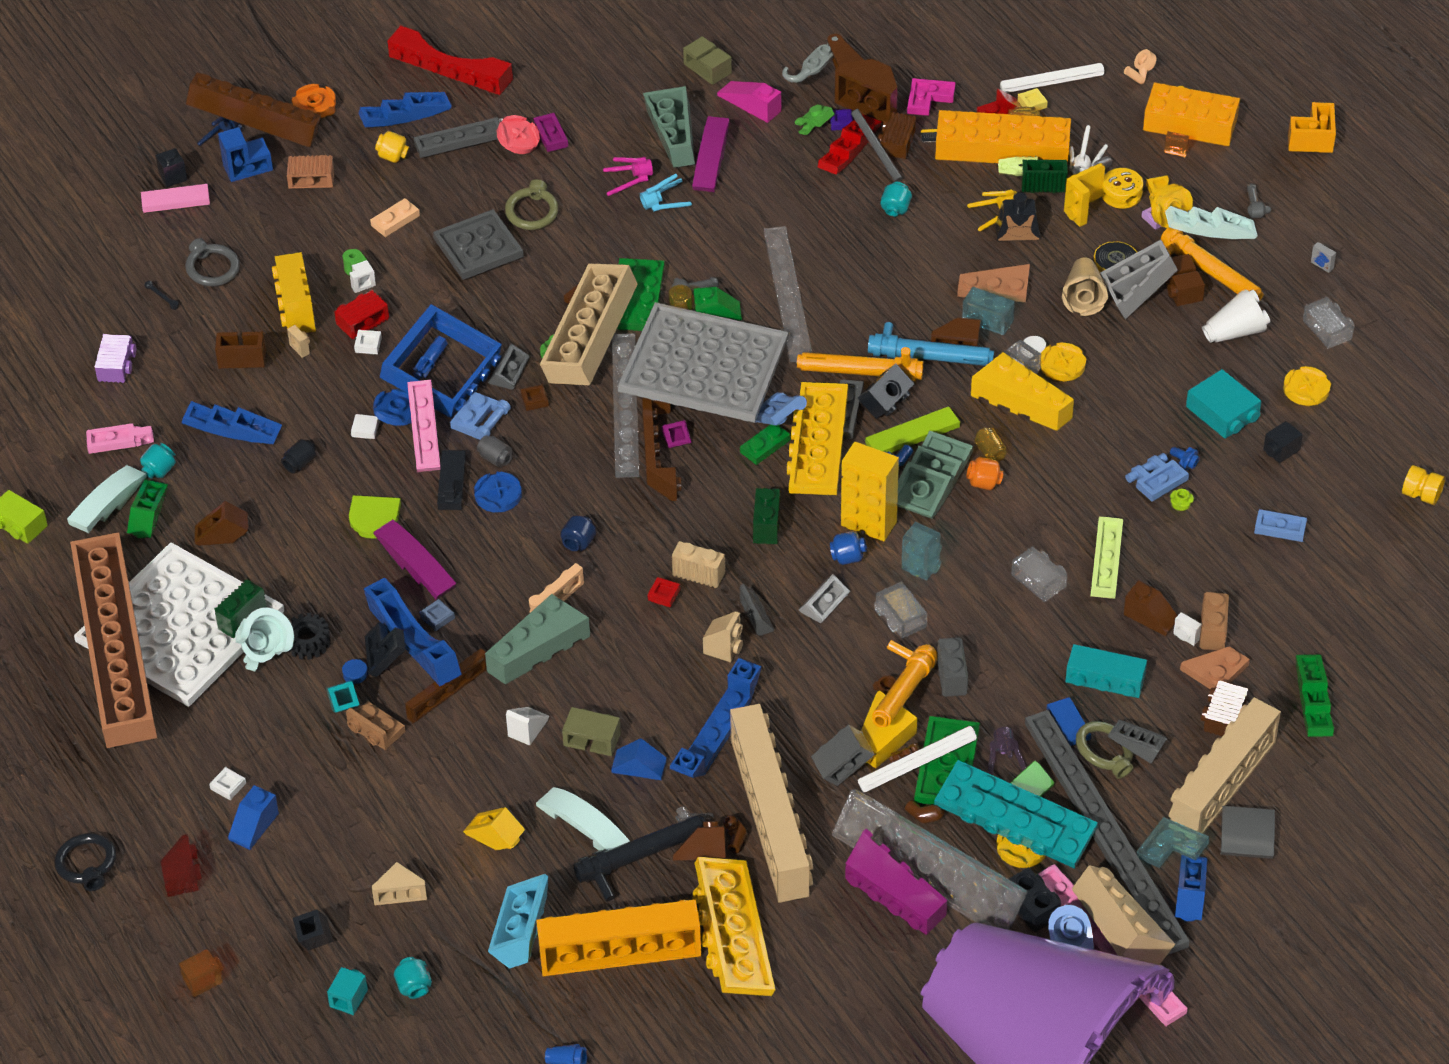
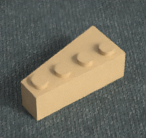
(1121, 918)

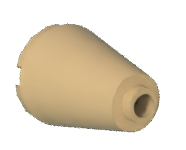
(1084, 288)

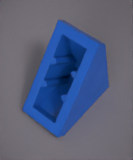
(639, 760)

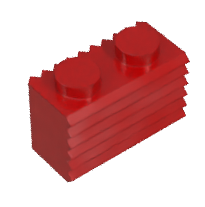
(361, 314)

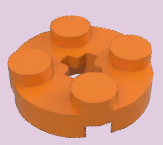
(324, 99)

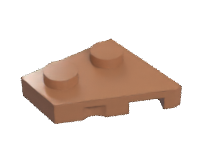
(1216, 666)

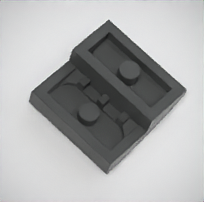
(1247, 832)

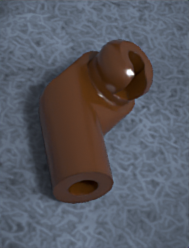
(924, 814)

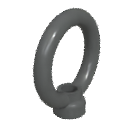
(201, 250)

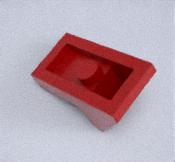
(1001, 105)

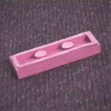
(175, 198)

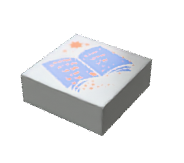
(1323, 257)

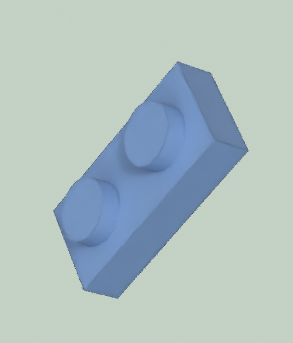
(1280, 525)

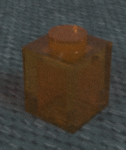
(201, 972)

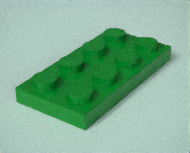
(649, 280)
(934, 773)

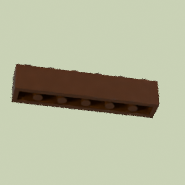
(253, 109)

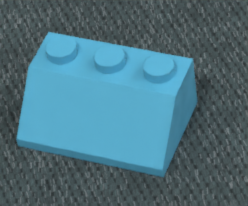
(517, 923)

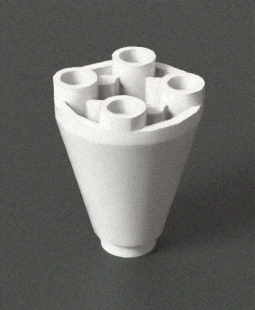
(1237, 318)

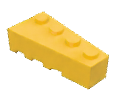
(294, 292)
(1023, 391)

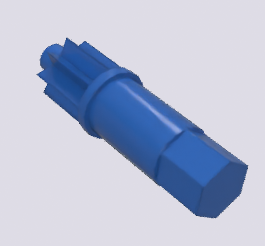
(428, 360)

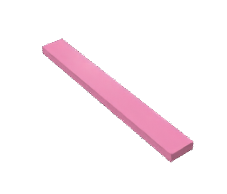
(1057, 882)

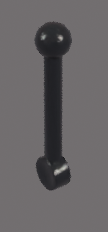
(173, 303)

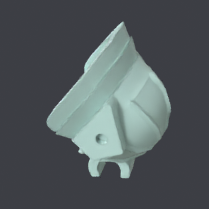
(264, 635)

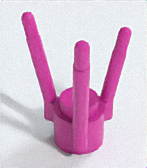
(640, 167)

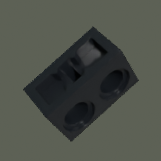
(1036, 897)

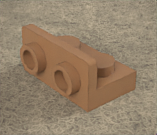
(375, 725)

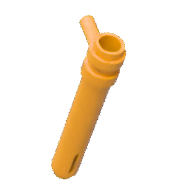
(1183, 244)
(860, 365)
(917, 667)

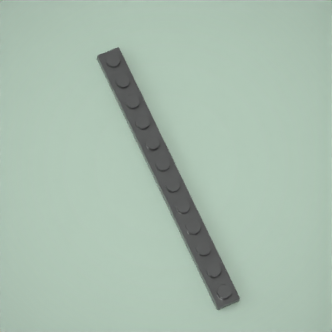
(1108, 833)

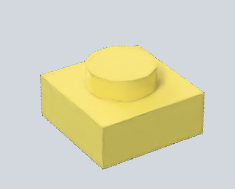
(1032, 99)

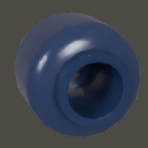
(578, 533)

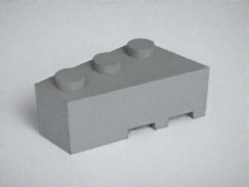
(1139, 276)

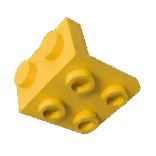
(1082, 190)

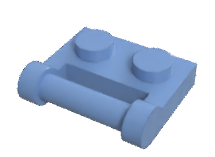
(778, 407)
(474, 413)

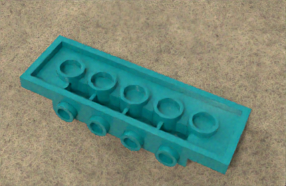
(1015, 814)

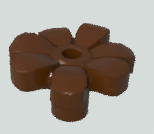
(904, 752)

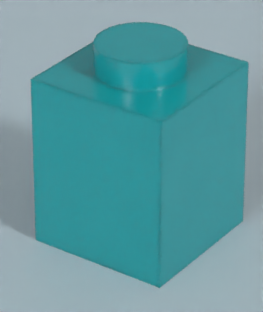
(342, 696)
(347, 990)

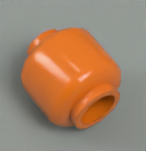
(984, 473)

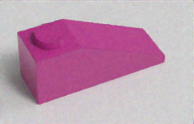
(754, 98)

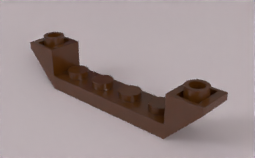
(660, 479)

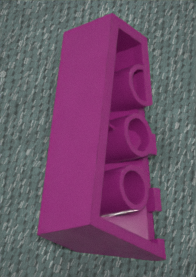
(894, 885)

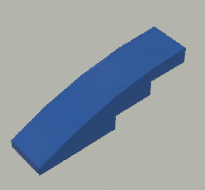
(410, 108)
(235, 425)

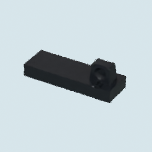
(451, 480)

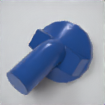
(1188, 458)

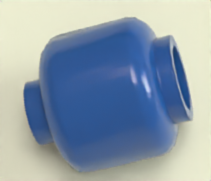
(848, 548)

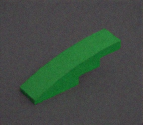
(1314, 695)

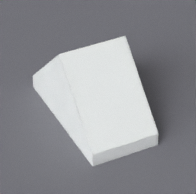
(525, 724)

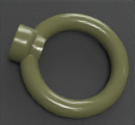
(536, 191)
(1119, 765)

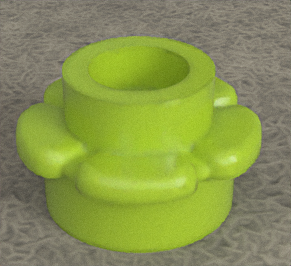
(1181, 499)

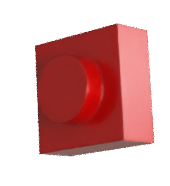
(663, 592)

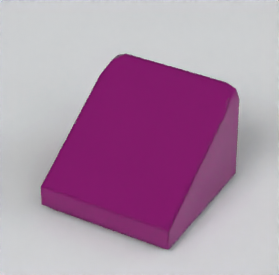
(676, 434)

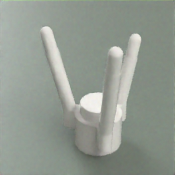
(1082, 161)

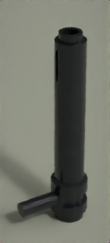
(603, 862)

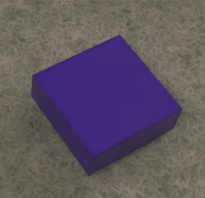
(840, 119)

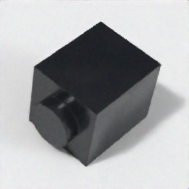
(171, 167)
(1282, 442)
(312, 929)

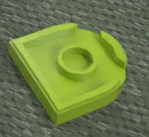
(371, 513)

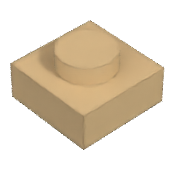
(298, 341)

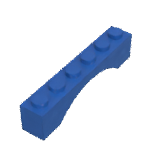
(432, 654)

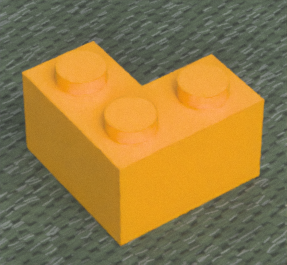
(1313, 132)

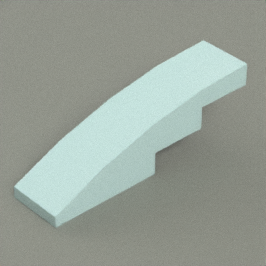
(1215, 224)
(106, 497)

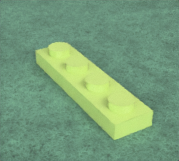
(1106, 557)

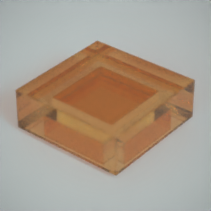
(1176, 144)

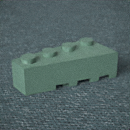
(672, 121)
(536, 638)

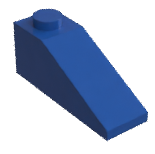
(1191, 888)

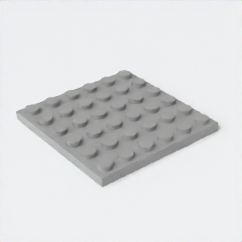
(703, 362)

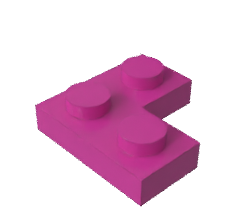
(925, 91)

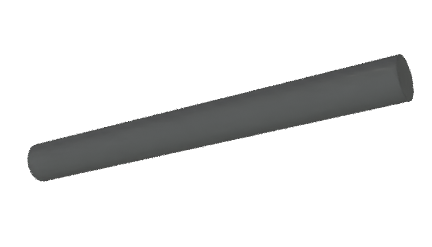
(876, 145)

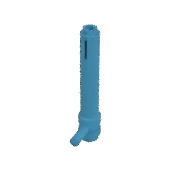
(891, 346)

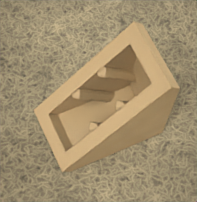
(398, 886)

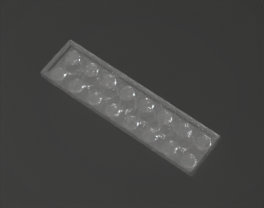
(955, 875)

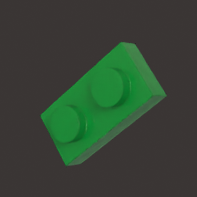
(764, 443)

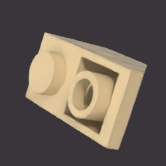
(723, 637)

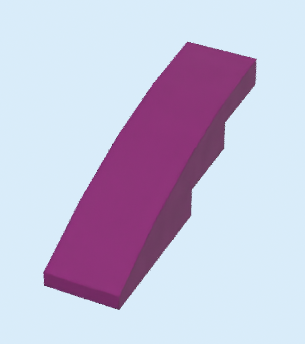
(711, 154)
(415, 558)

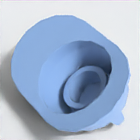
(1071, 926)

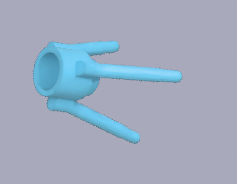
(652, 196)

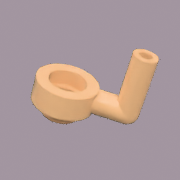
(1143, 62)

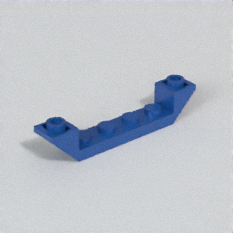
(716, 731)

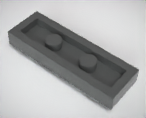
(855, 389)

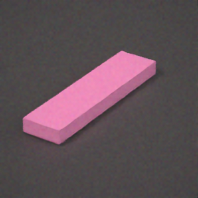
(424, 426)

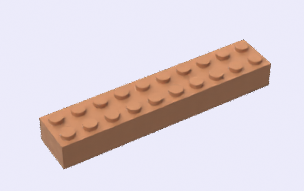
(113, 640)

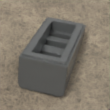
(1142, 741)

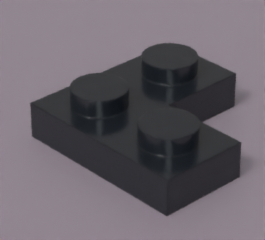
(383, 648)

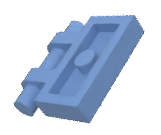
(1161, 480)

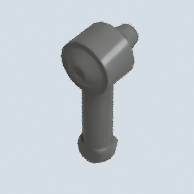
(1256, 208)
(712, 282)

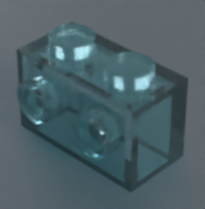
(993, 310)
(921, 551)

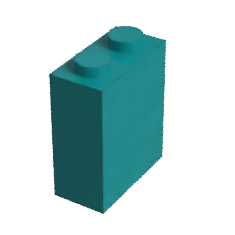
(1223, 404)

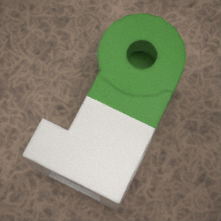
(359, 269)

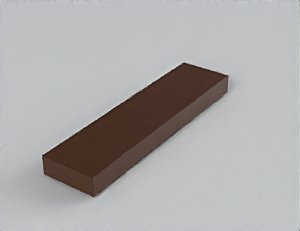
(435, 694)

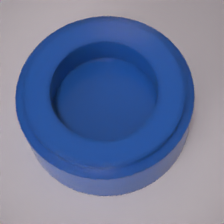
(355, 671)

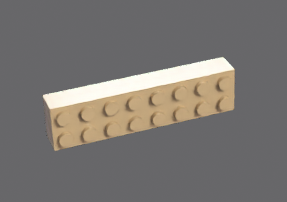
(771, 803)

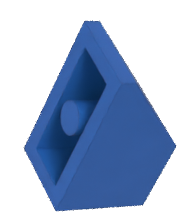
(253, 817)

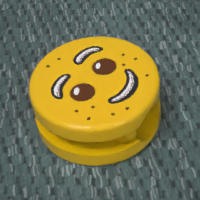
(1122, 188)

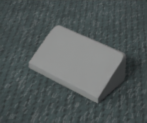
(824, 599)

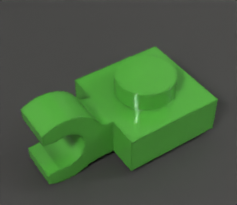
(815, 117)

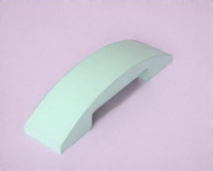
(582, 817)

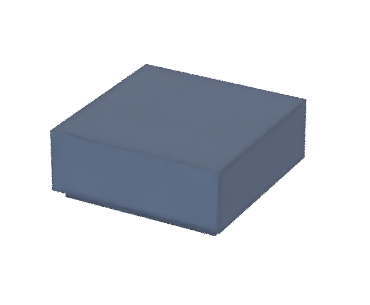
(437, 615)

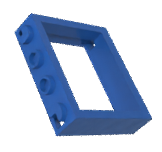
(460, 332)

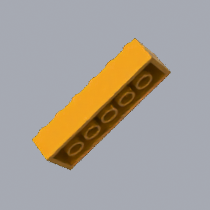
(1000, 136)
(619, 937)

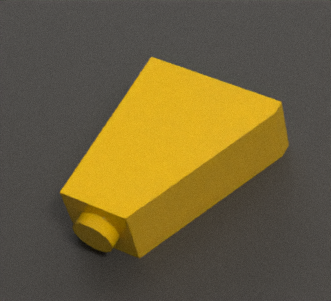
(889, 738)

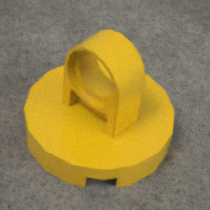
(1170, 195)

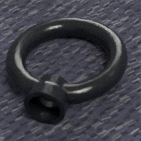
(92, 877)

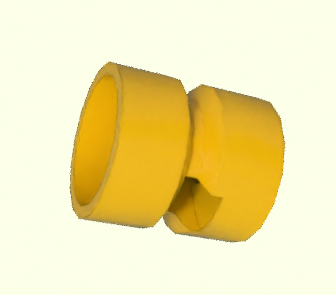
(1424, 485)

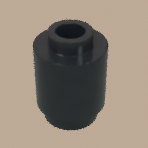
(298, 455)

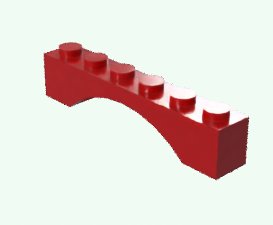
(485, 73)

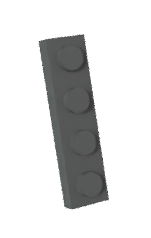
(457, 137)

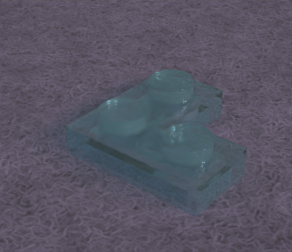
(1170, 837)

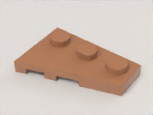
(1005, 282)

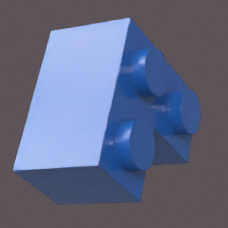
(243, 158)

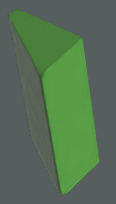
(1034, 780)

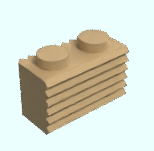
(698, 564)

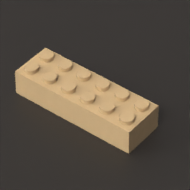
(588, 324)
(1226, 766)

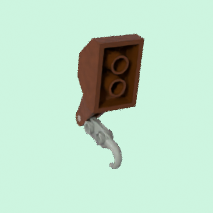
(858, 82)

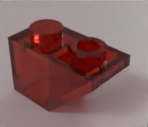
(178, 868)

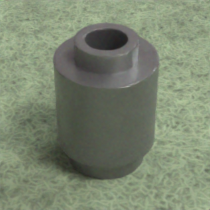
(495, 451)

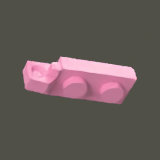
(118, 437)

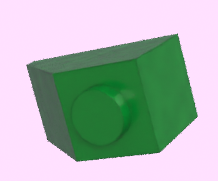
(716, 303)

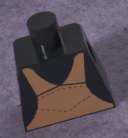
(1017, 219)

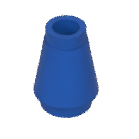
(566, 1055)

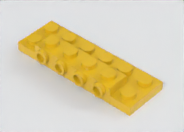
(817, 439)
(732, 927)

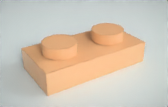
(395, 217)

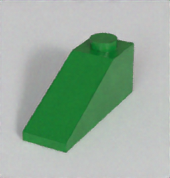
(146, 509)

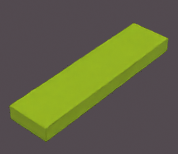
(914, 431)

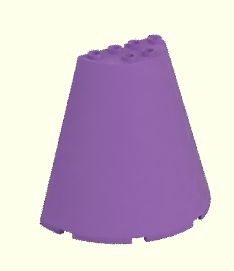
(1033, 997)

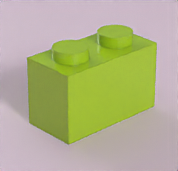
(21, 517)

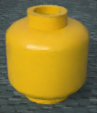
(391, 147)

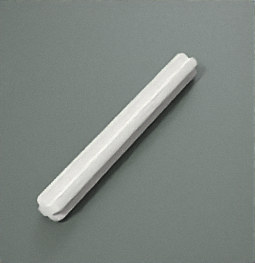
(1052, 78)
(917, 759)

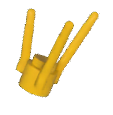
(1008, 194)

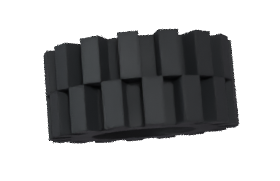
(310, 646)

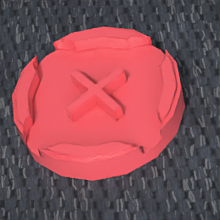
(518, 134)

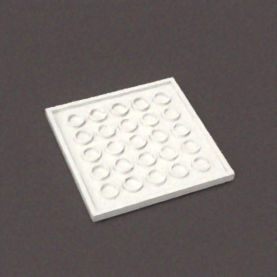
(179, 625)

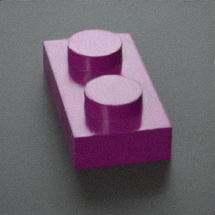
(551, 132)

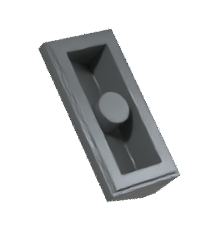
(509, 368)
(755, 611)

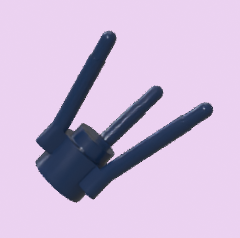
(224, 124)

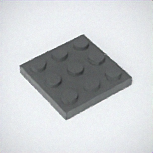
(478, 244)

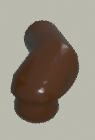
(736, 832)

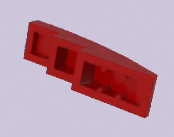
(847, 146)

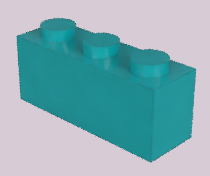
(1106, 671)

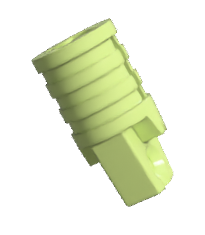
(1013, 165)

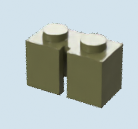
(707, 60)
(588, 725)

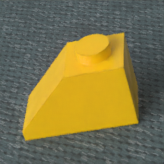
(495, 829)

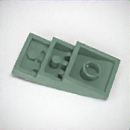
(932, 474)

